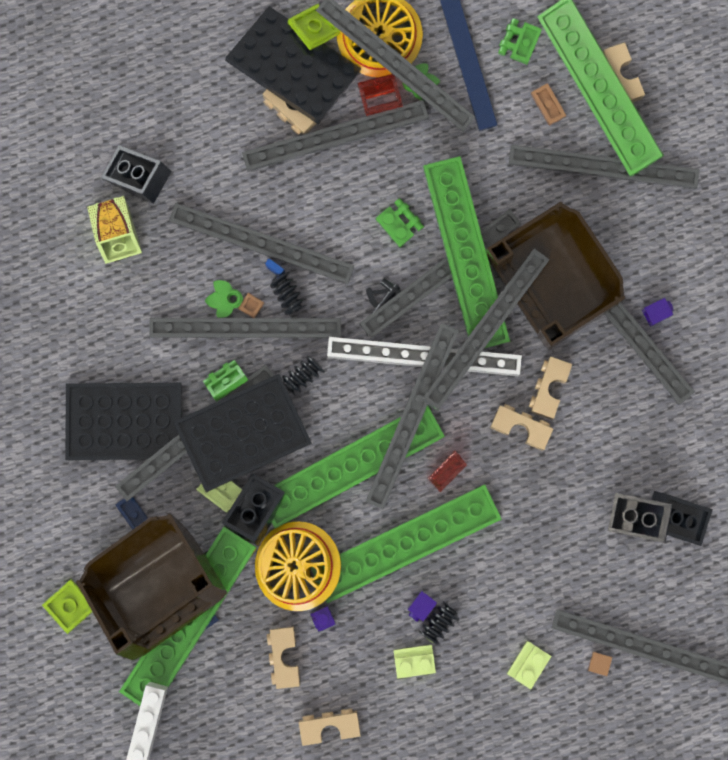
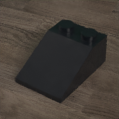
(136, 174)
(254, 509)
(640, 517)
(687, 519)

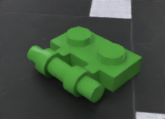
(525, 43)
(395, 226)
(225, 380)

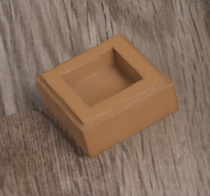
(251, 305)
(600, 663)

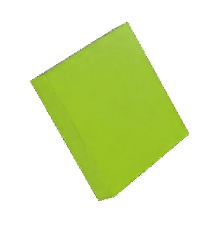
(312, 27)
(68, 606)

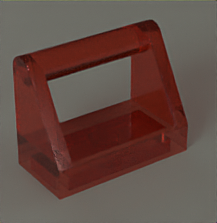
(378, 87)
(447, 471)

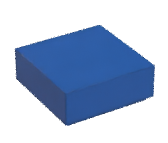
(273, 267)

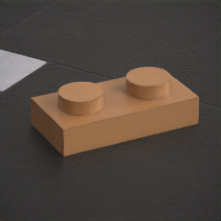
(548, 104)

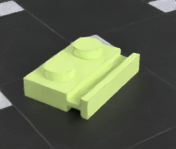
(222, 496)
(414, 661)
(528, 665)

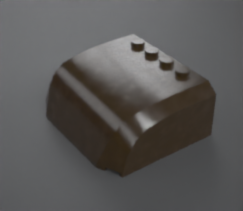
(574, 284)
(149, 586)

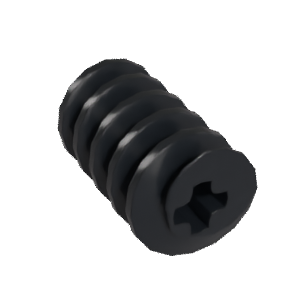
(287, 294)
(302, 374)
(439, 624)

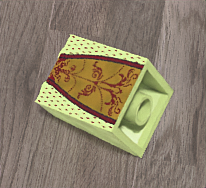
(114, 229)

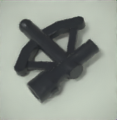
(391, 291)

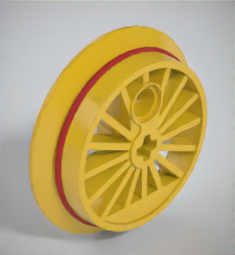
(375, 69)
(266, 556)

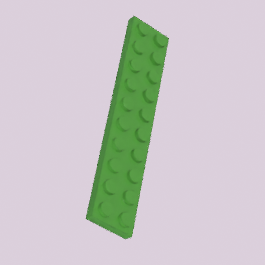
(600, 86)
(463, 243)
(347, 468)
(414, 540)
(161, 665)

